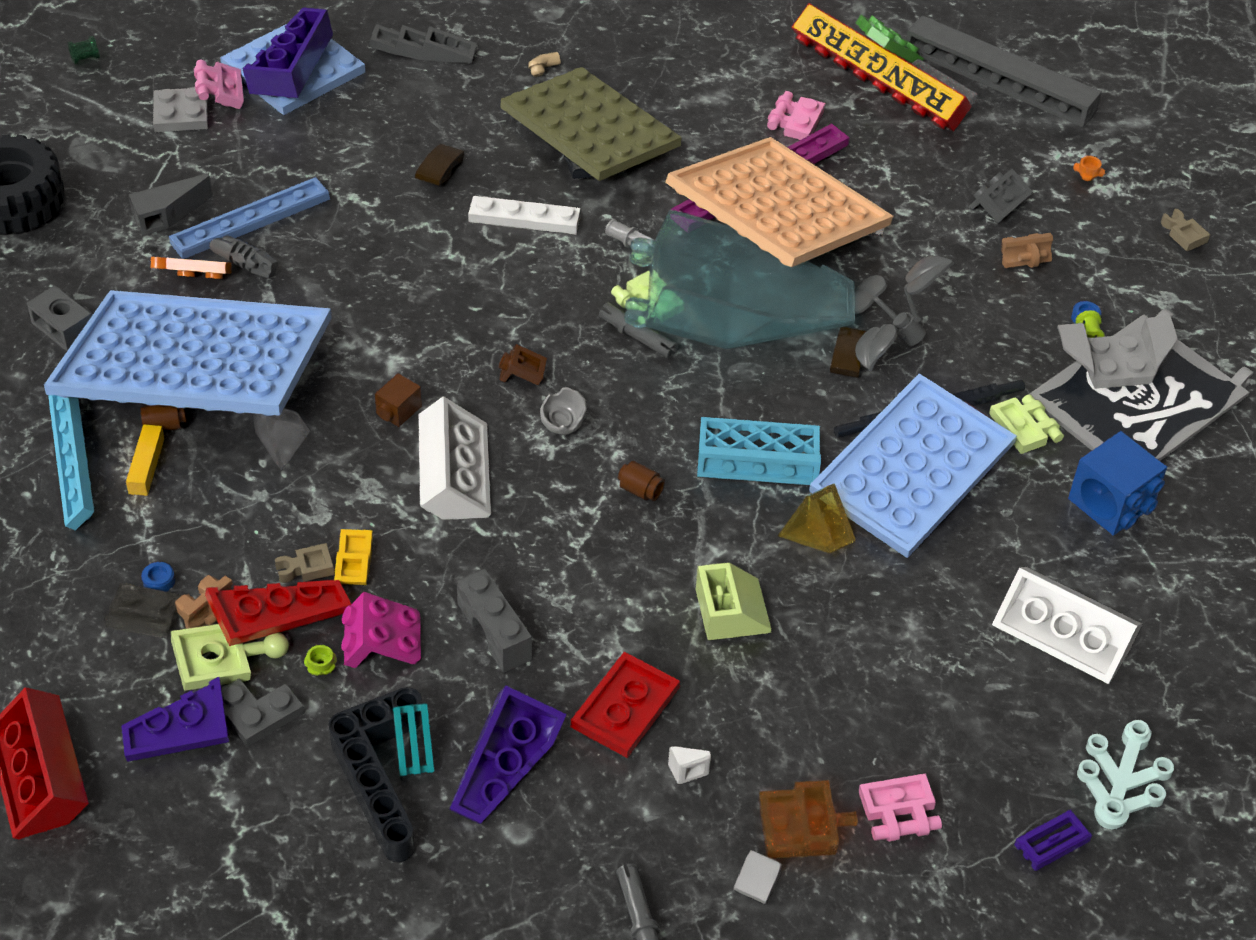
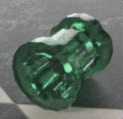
(83, 50)

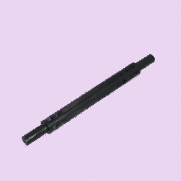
(973, 396)

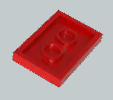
(625, 704)

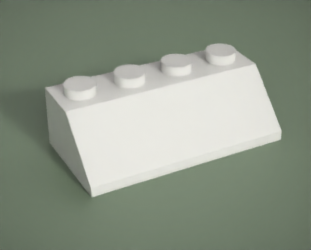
(453, 462)
(1066, 624)

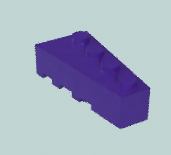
(291, 57)

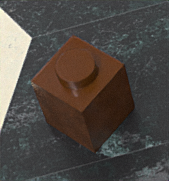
(398, 400)

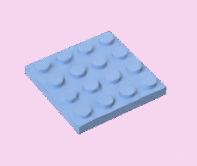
(332, 70)

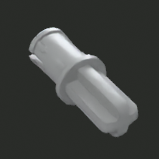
(623, 233)

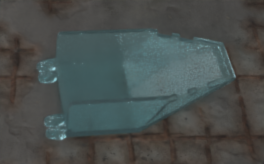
(728, 290)

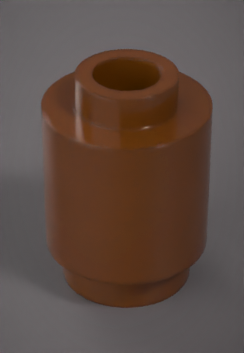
(161, 415)
(641, 481)

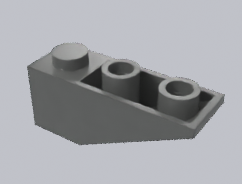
(167, 204)

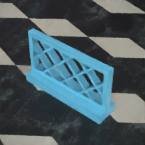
(759, 462)

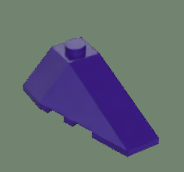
(509, 745)

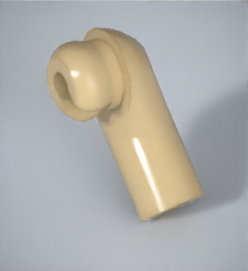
(545, 60)

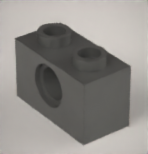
(58, 316)

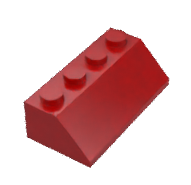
(38, 765)

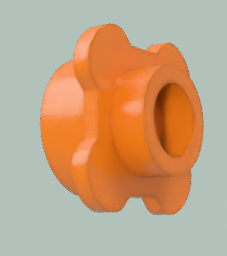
(1089, 168)

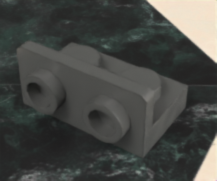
(1003, 196)

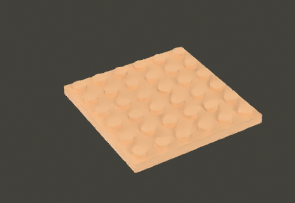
(779, 201)

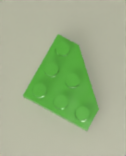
(888, 38)

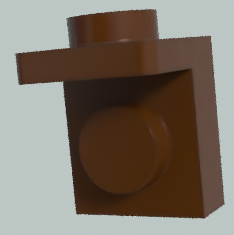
(523, 364)

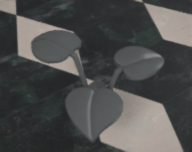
(905, 326)

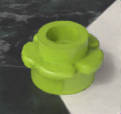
(317, 654)

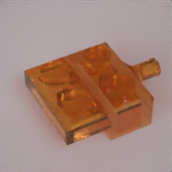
(802, 820)

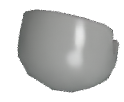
(563, 411)

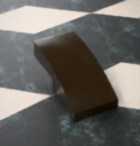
(439, 164)
(844, 356)

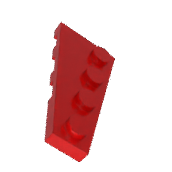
(261, 612)

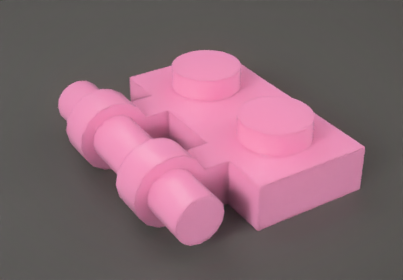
(225, 83)
(803, 116)
(896, 798)

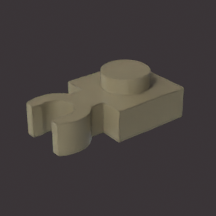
(1185, 233)
(309, 562)

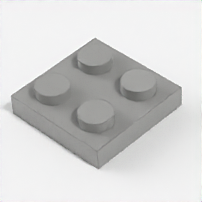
(179, 110)

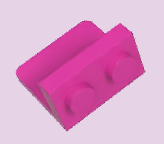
(381, 628)

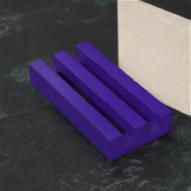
(1024, 841)

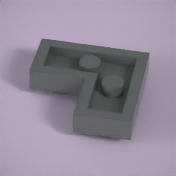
(258, 718)

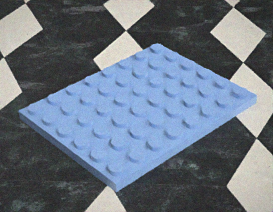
(190, 353)

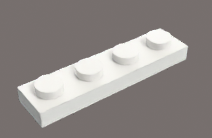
(524, 215)

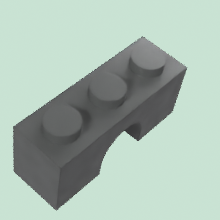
(505, 633)

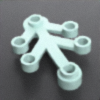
(1123, 778)

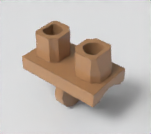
(1027, 250)
(198, 611)

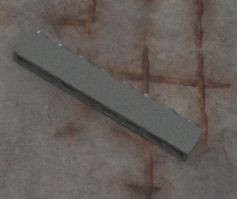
(1004, 71)

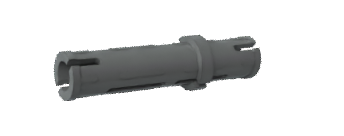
(644, 335)
(643, 924)

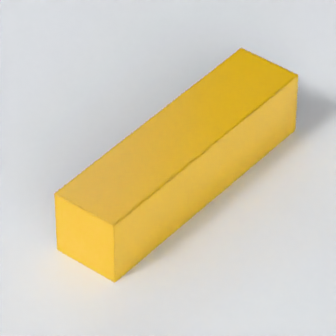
(145, 460)

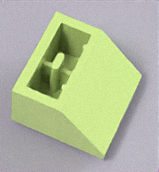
(730, 602)

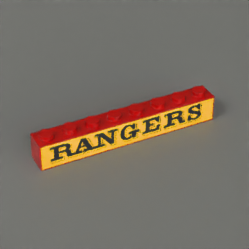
(881, 67)

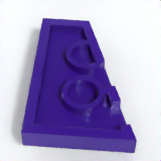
(184, 725)

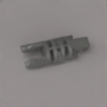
(244, 256)

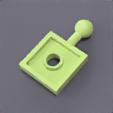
(232, 661)

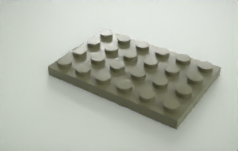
(590, 123)

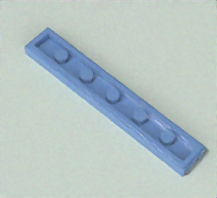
(250, 217)

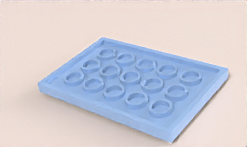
(914, 464)

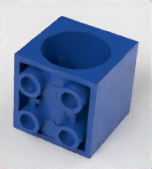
(1117, 483)

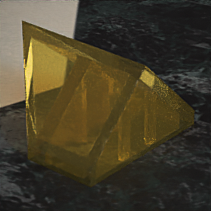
(820, 522)

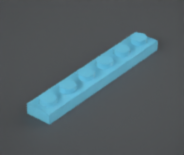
(71, 460)

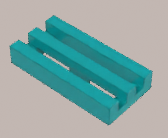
(416, 768)

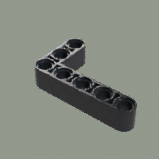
(357, 744)

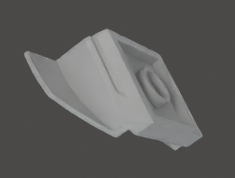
(1121, 358)

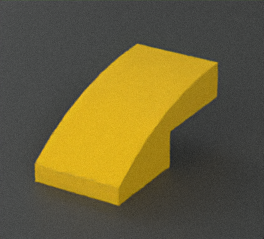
(354, 556)

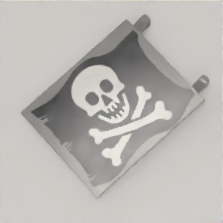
(1157, 416)

